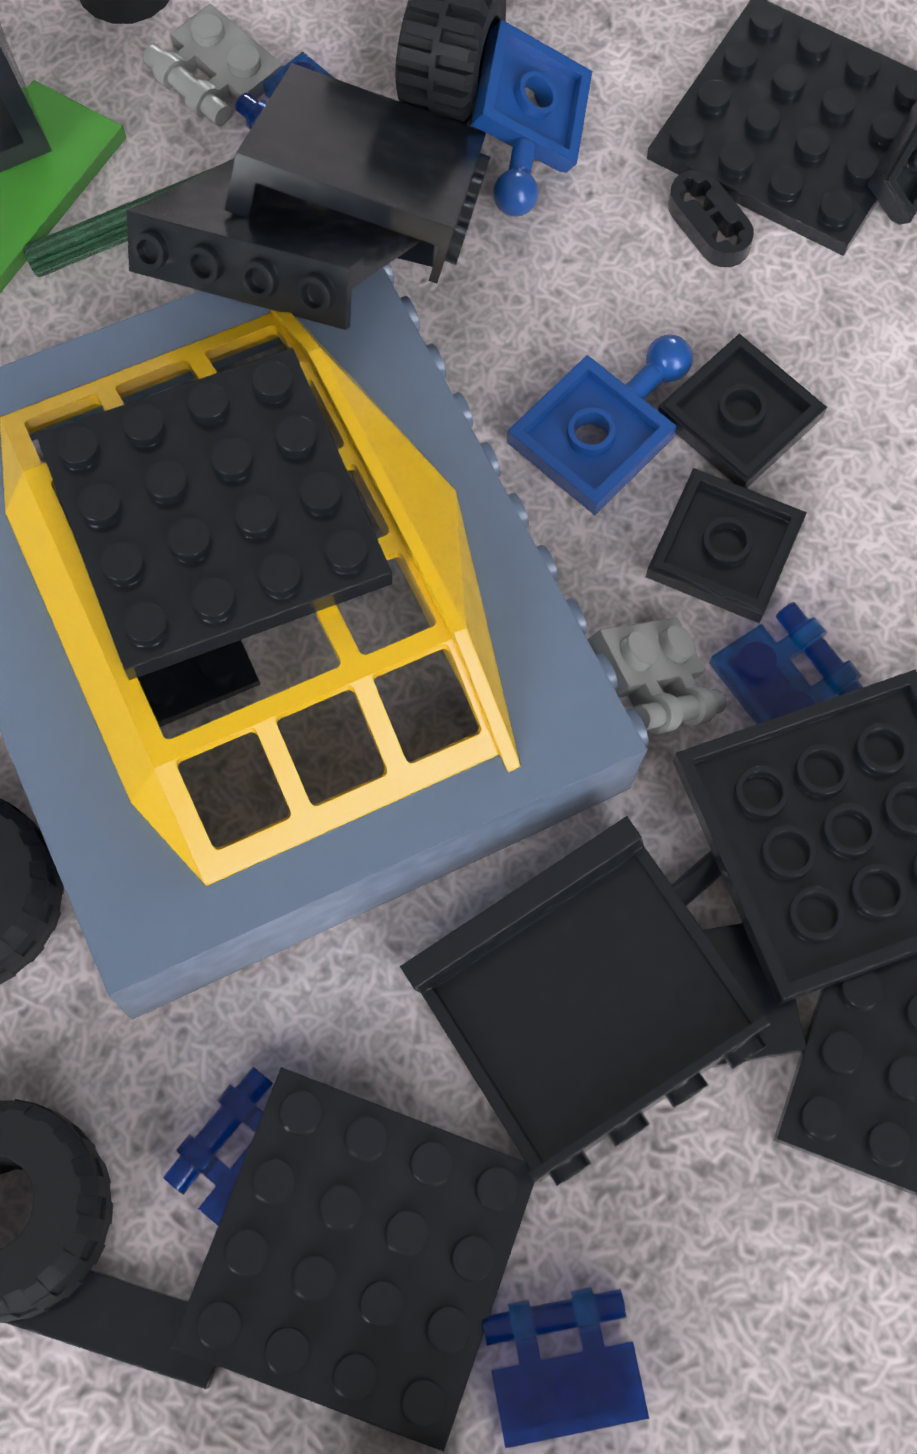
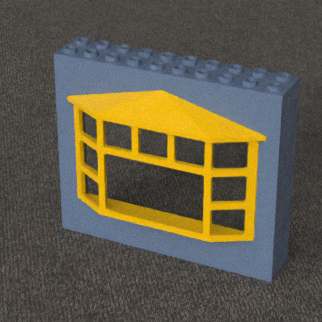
(107, 784)

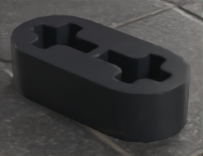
(717, 213)

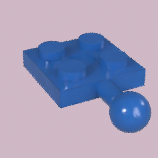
(505, 112)
(598, 398)

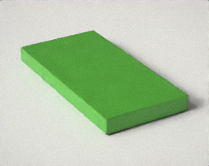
(45, 187)

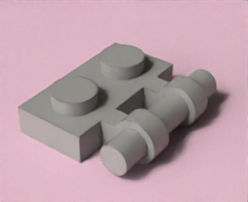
(221, 52)
(654, 659)

